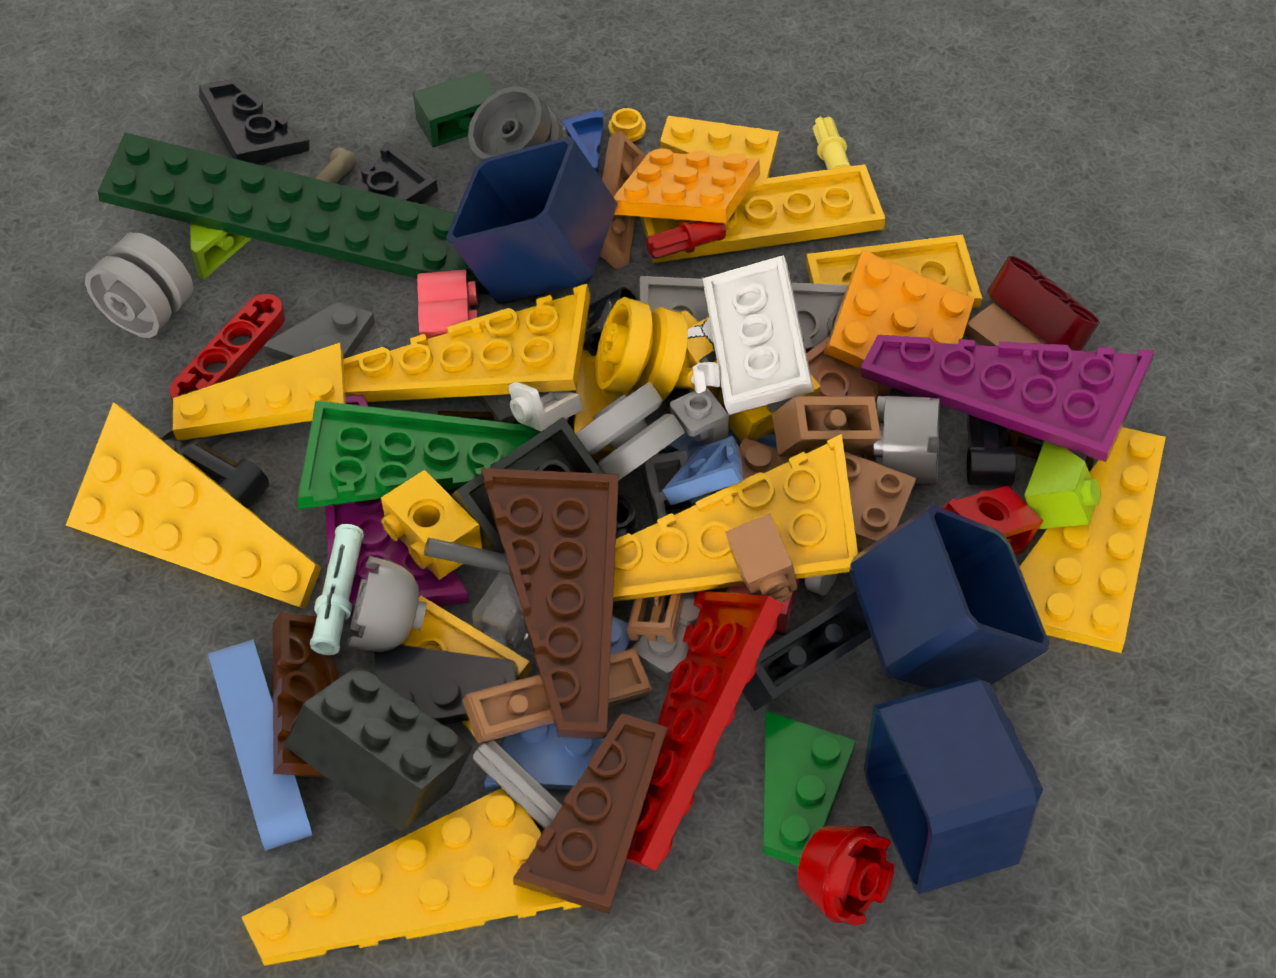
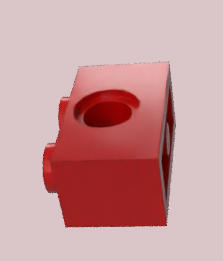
(1002, 511)

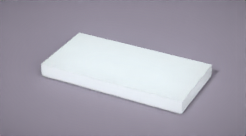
(757, 335)

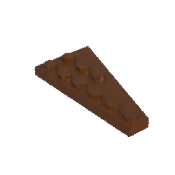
(562, 566)

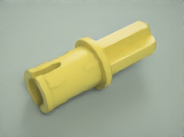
(830, 145)

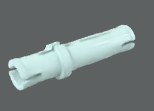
(334, 604)

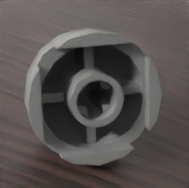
(385, 607)

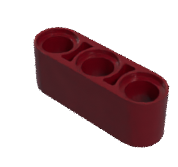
(1042, 305)

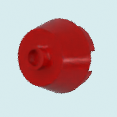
(845, 871)

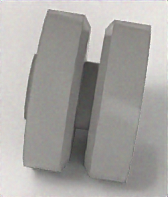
(139, 284)
(626, 431)

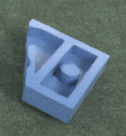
(706, 471)

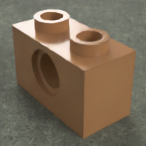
(813, 420)
(762, 559)

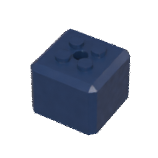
(533, 221)
(946, 601)
(951, 783)

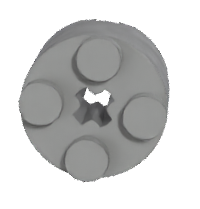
(909, 436)

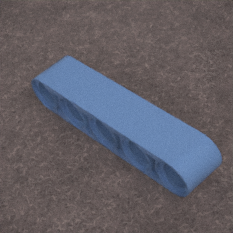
(249, 715)

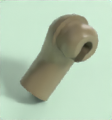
(340, 165)

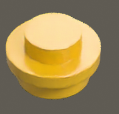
(629, 122)

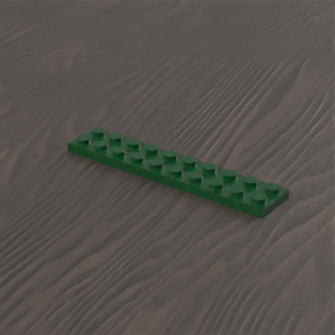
(281, 208)

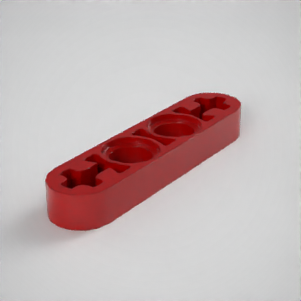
(234, 356)

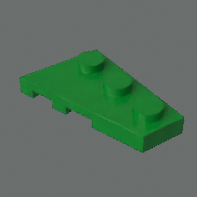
(800, 783)

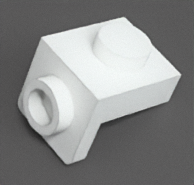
(544, 408)

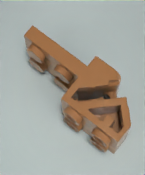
(875, 490)

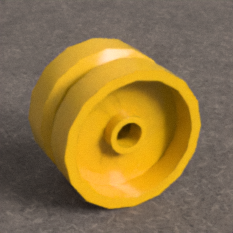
(641, 348)

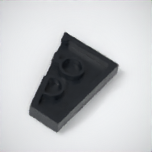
(246, 126)
(397, 177)
(441, 678)

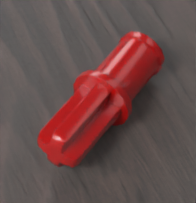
(684, 238)

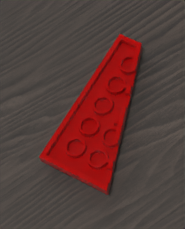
(699, 707)

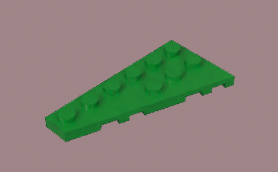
(372, 450)

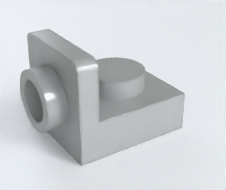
(701, 416)

